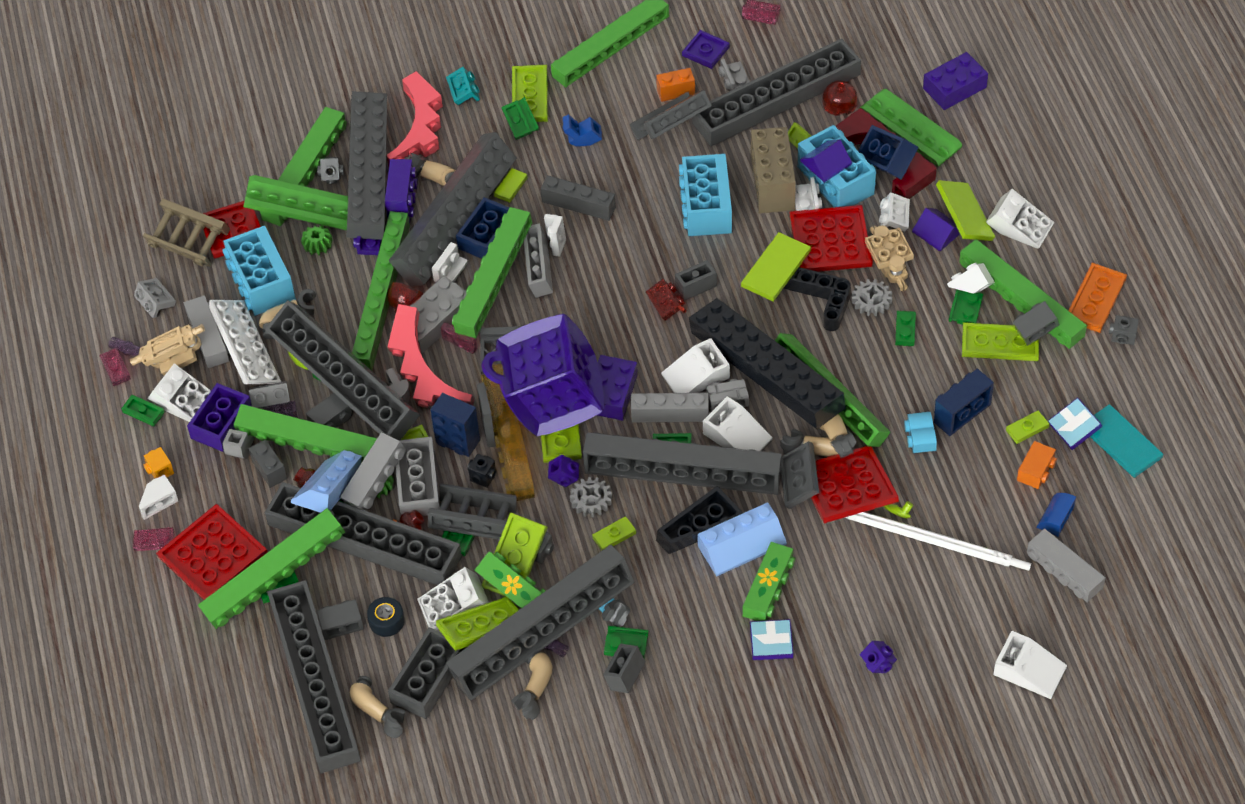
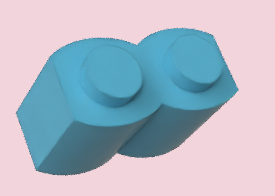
(921, 432)

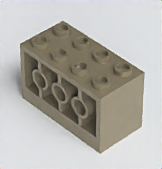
(773, 170)

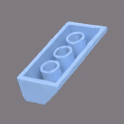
(328, 482)
(740, 539)

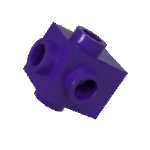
(563, 470)
(878, 657)

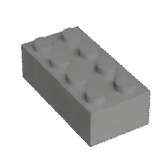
(435, 309)
(417, 477)

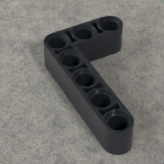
(824, 286)

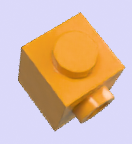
(158, 463)

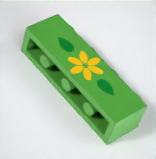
(508, 579)
(768, 582)

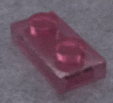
(462, 341)
(115, 367)
(152, 538)

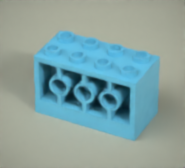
(849, 185)
(705, 195)
(258, 270)

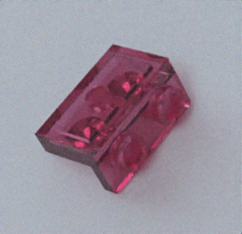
(761, 11)

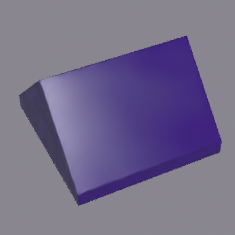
(827, 159)
(936, 228)

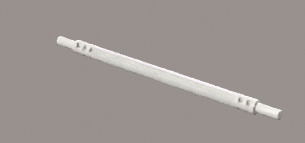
(939, 540)

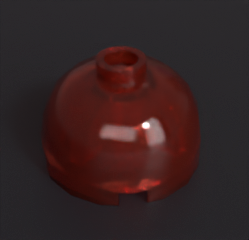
(839, 98)
(401, 294)

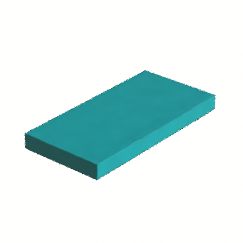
(1125, 442)

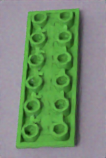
(906, 122)
(296, 202)

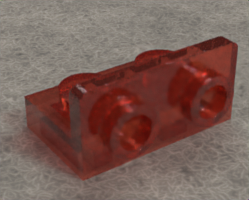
(665, 299)

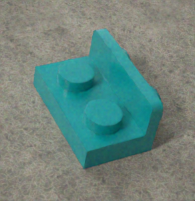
(463, 86)

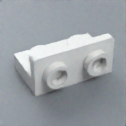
(806, 196)
(895, 211)
(555, 233)
(449, 264)

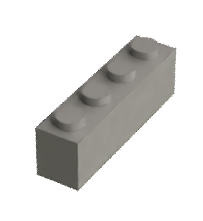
(538, 261)
(212, 346)
(669, 407)
(373, 472)
(1065, 565)

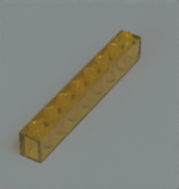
(510, 441)

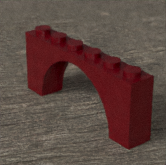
(918, 174)

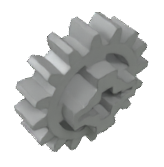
(871, 297)
(591, 496)

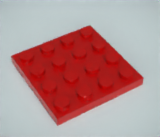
(834, 237)
(852, 485)
(211, 552)

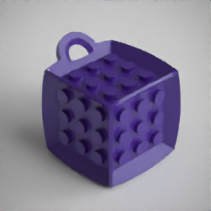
(548, 375)

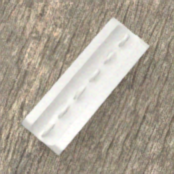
(243, 342)

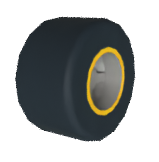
(385, 616)

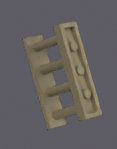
(186, 215)

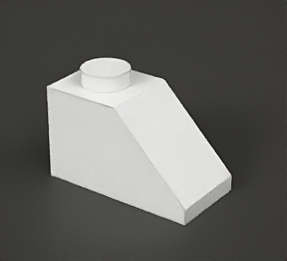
(157, 496)

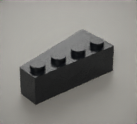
(700, 516)

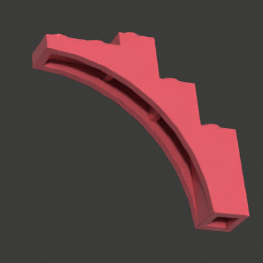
(426, 122)
(405, 342)

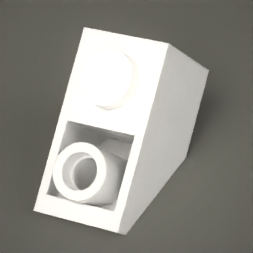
(973, 280)

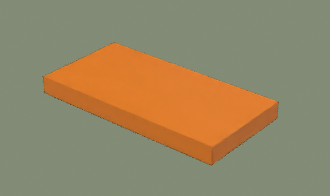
(1097, 296)

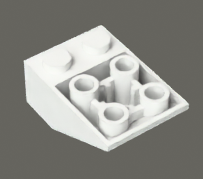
(1019, 220)
(697, 369)
(179, 393)
(734, 427)
(452, 596)
(1029, 665)

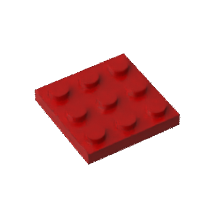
(237, 219)

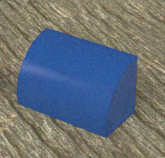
(1057, 513)

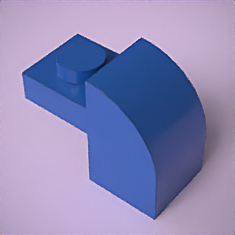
(582, 133)

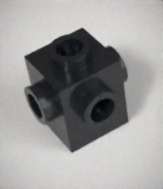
(482, 470)

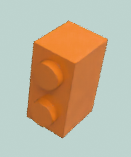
(675, 83)
(1036, 465)

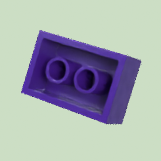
(955, 80)
(401, 187)
(618, 384)
(217, 416)

